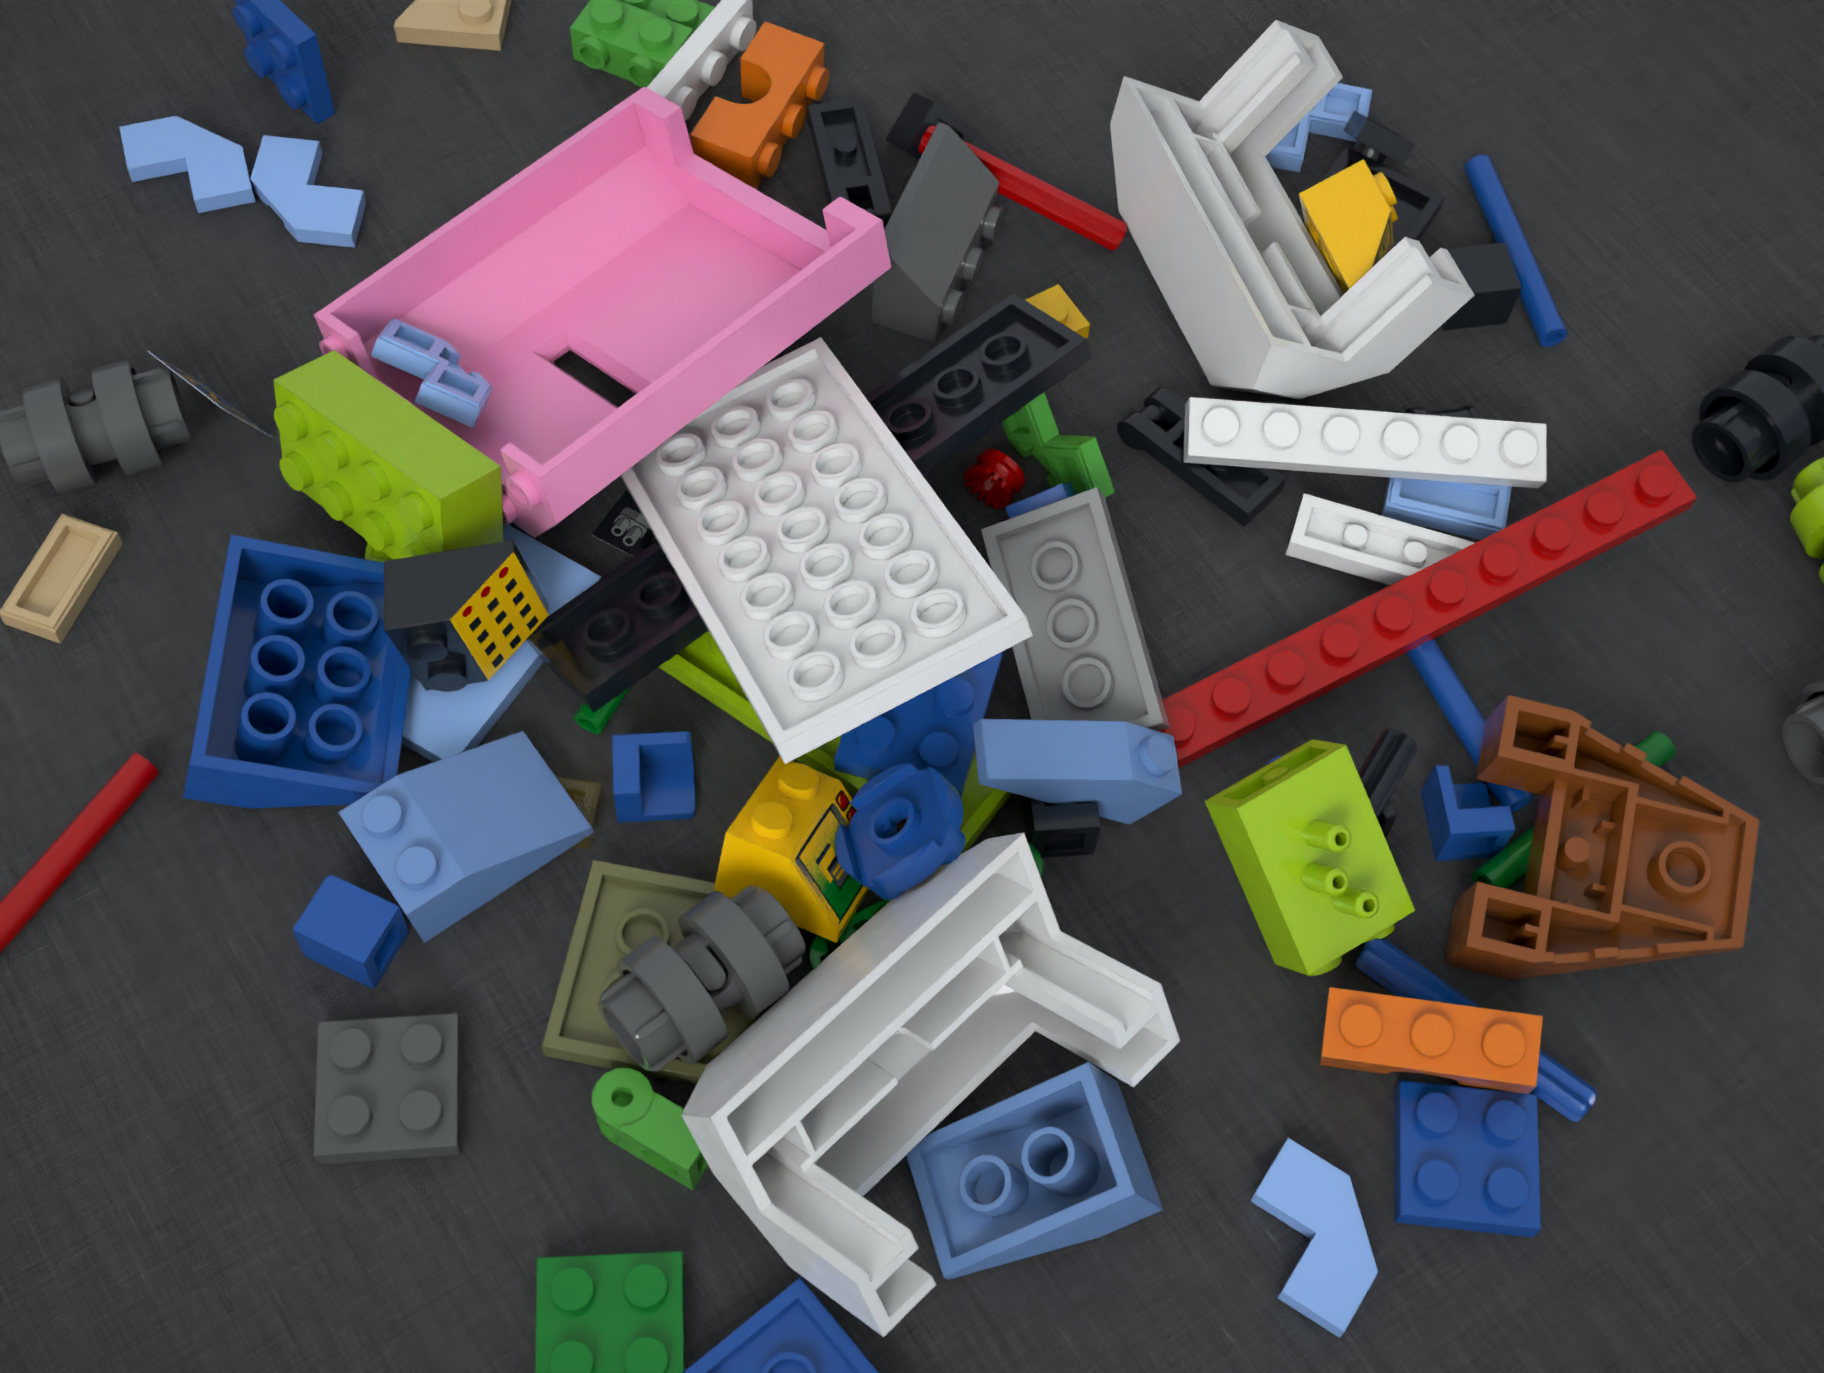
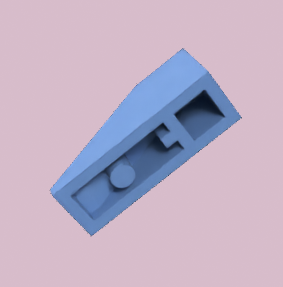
(1080, 762)

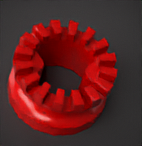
(994, 478)

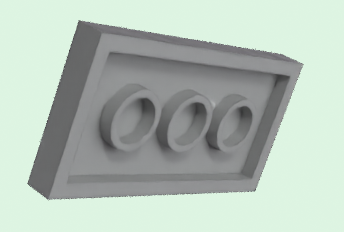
(1086, 633)

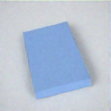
(456, 721)

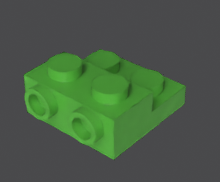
(634, 35)

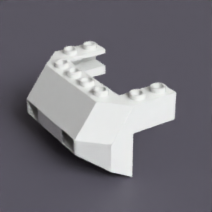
(1235, 249)
(888, 1046)

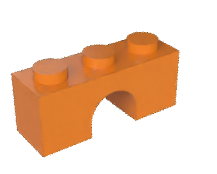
(782, 78)
(1432, 1038)

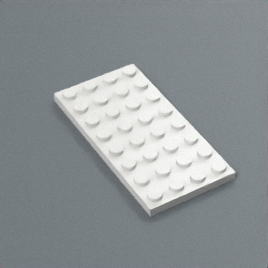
(819, 553)

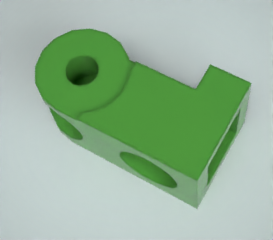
(647, 1125)

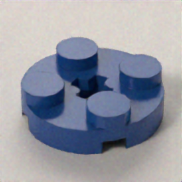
(895, 860)

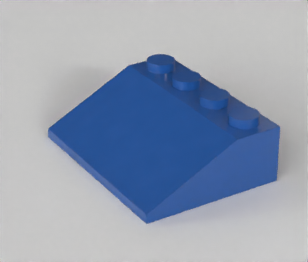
(297, 682)

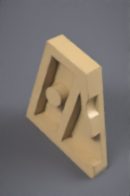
(454, 23)

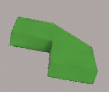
(1064, 456)

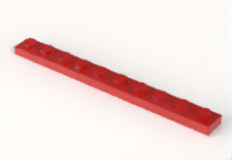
(1424, 606)

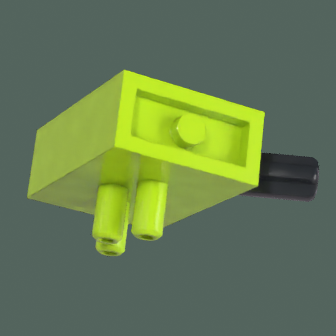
(1314, 850)

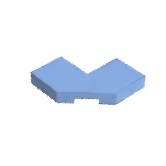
(1326, 119)
(174, 146)
(311, 213)
(445, 384)
(1323, 1207)

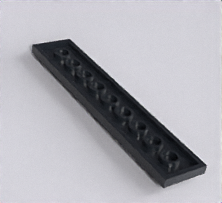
(932, 409)

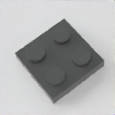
(388, 1089)

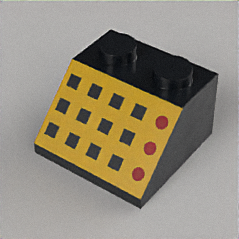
(461, 612)

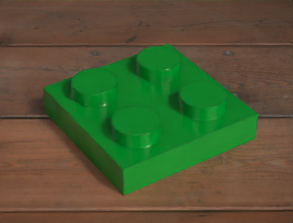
(610, 1313)

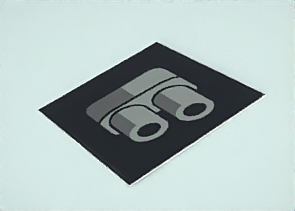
(625, 527)

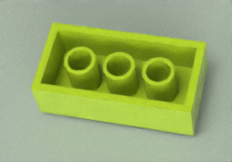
(383, 462)

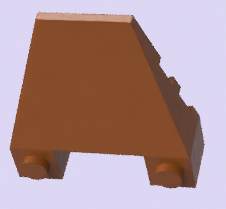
(1617, 860)

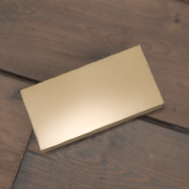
(61, 578)

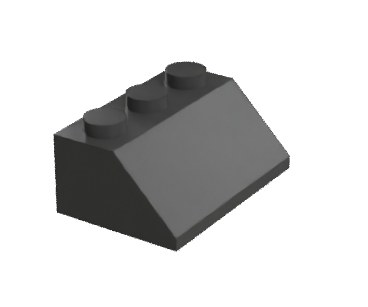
(936, 238)

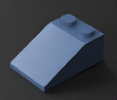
(465, 829)
(1033, 1174)

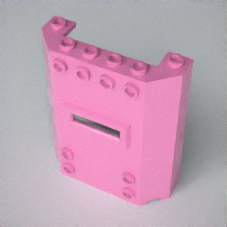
(631, 263)

